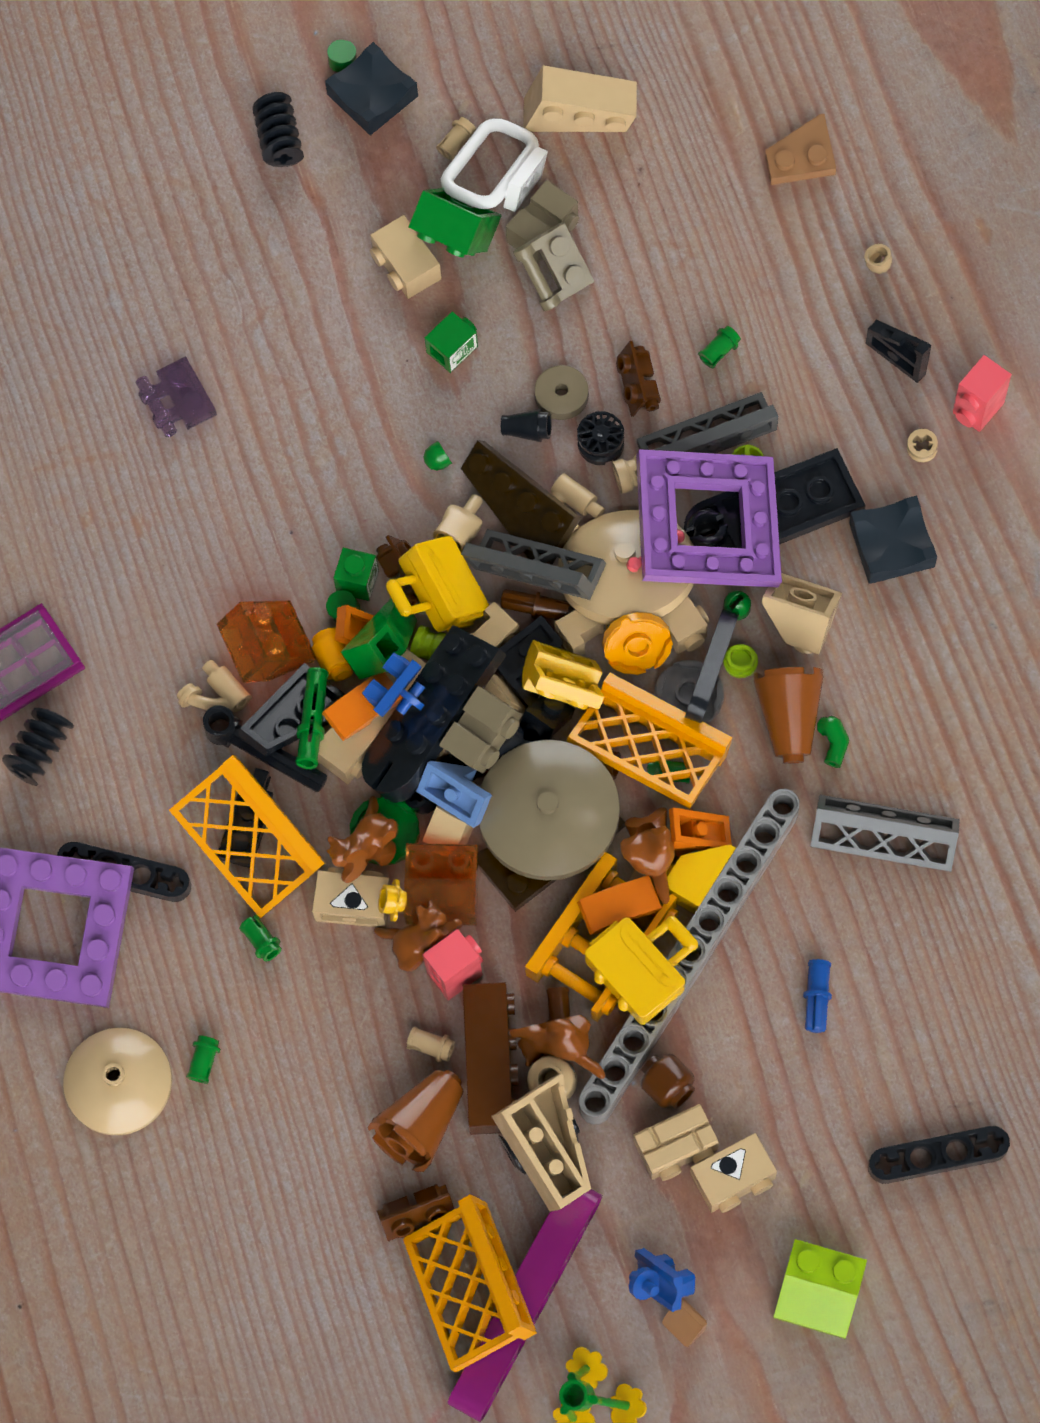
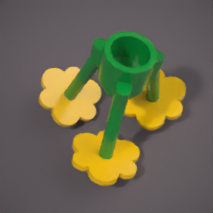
(578, 1392)

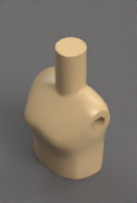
(461, 522)

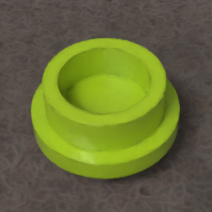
(740, 661)

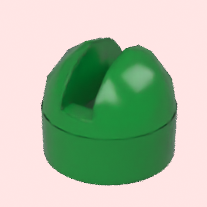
(436, 457)
(742, 608)

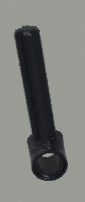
(278, 760)

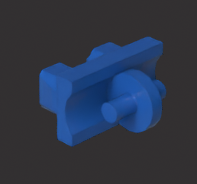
(404, 673)
(660, 1280)

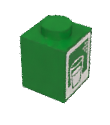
(451, 341)
(356, 573)

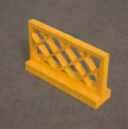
(662, 722)
(269, 814)
(498, 1276)

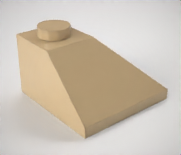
(802, 612)

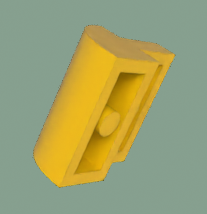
(562, 676)

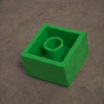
(453, 223)

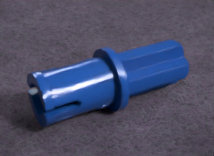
(817, 995)

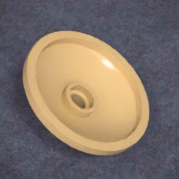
(134, 1097)

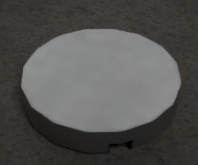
(678, 684)

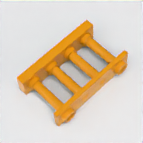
(565, 934)

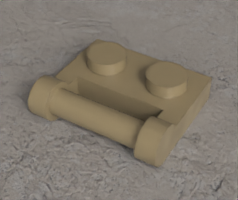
(562, 261)

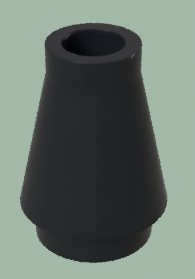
(528, 425)

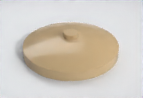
(620, 591)

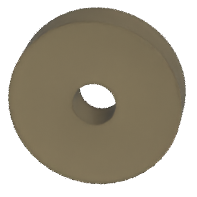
(560, 378)

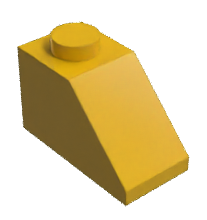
(695, 875)

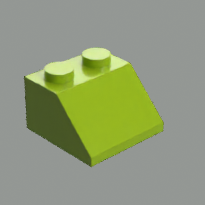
(820, 1288)

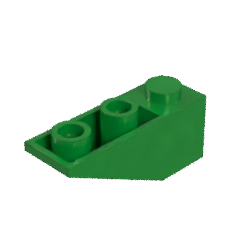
(378, 640)

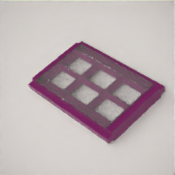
(33, 660)

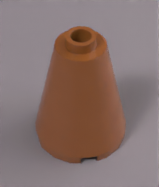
(790, 709)
(418, 1120)

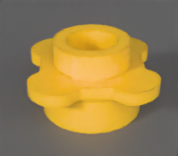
(392, 899)

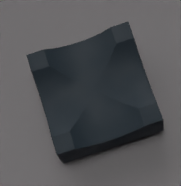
(371, 89)
(892, 540)

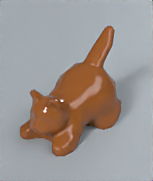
(368, 842)
(650, 849)
(416, 939)
(560, 1038)

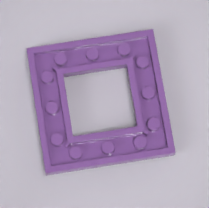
(666, 561)
(109, 891)

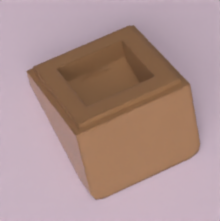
(685, 1323)

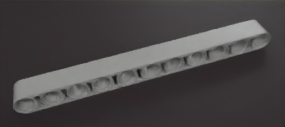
(711, 908)

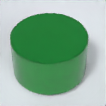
(341, 54)
(340, 599)

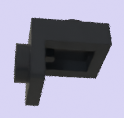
(545, 718)

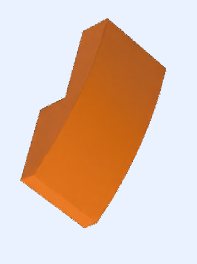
(353, 710)
(629, 899)

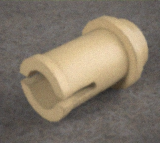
(456, 138)
(431, 1044)

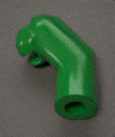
(838, 738)

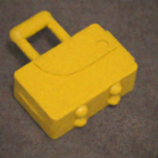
(441, 584)
(636, 969)

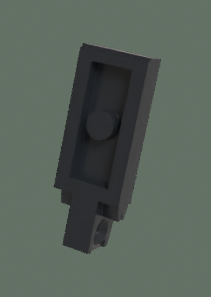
(245, 818)

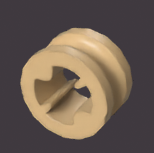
(921, 435)

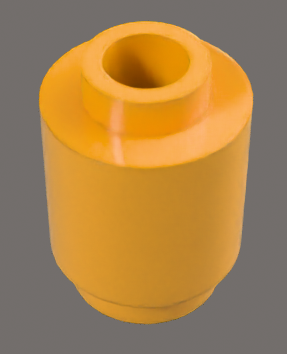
(329, 655)

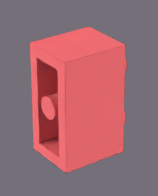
(981, 393)
(454, 963)

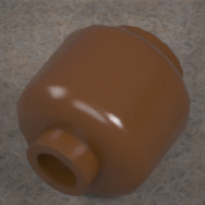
(667, 1081)

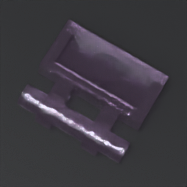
(184, 391)

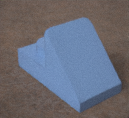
(454, 791)

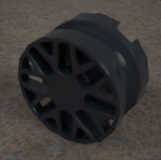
(600, 438)

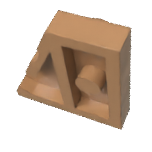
(802, 154)

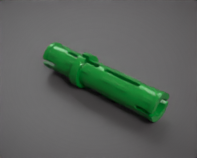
(308, 751)

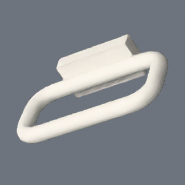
(516, 182)

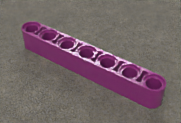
(536, 1280)

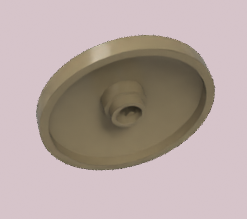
(549, 810)

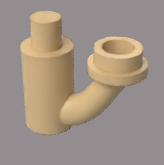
(576, 496)
(223, 682)

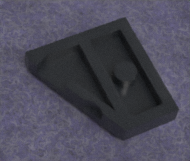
(900, 349)
(516, 652)

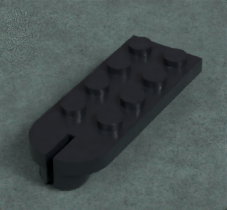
(806, 498)
(412, 740)

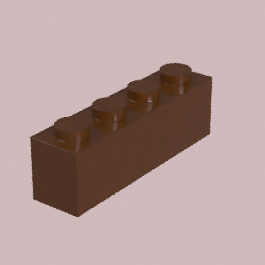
(488, 1053)

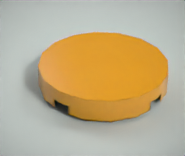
(637, 643)

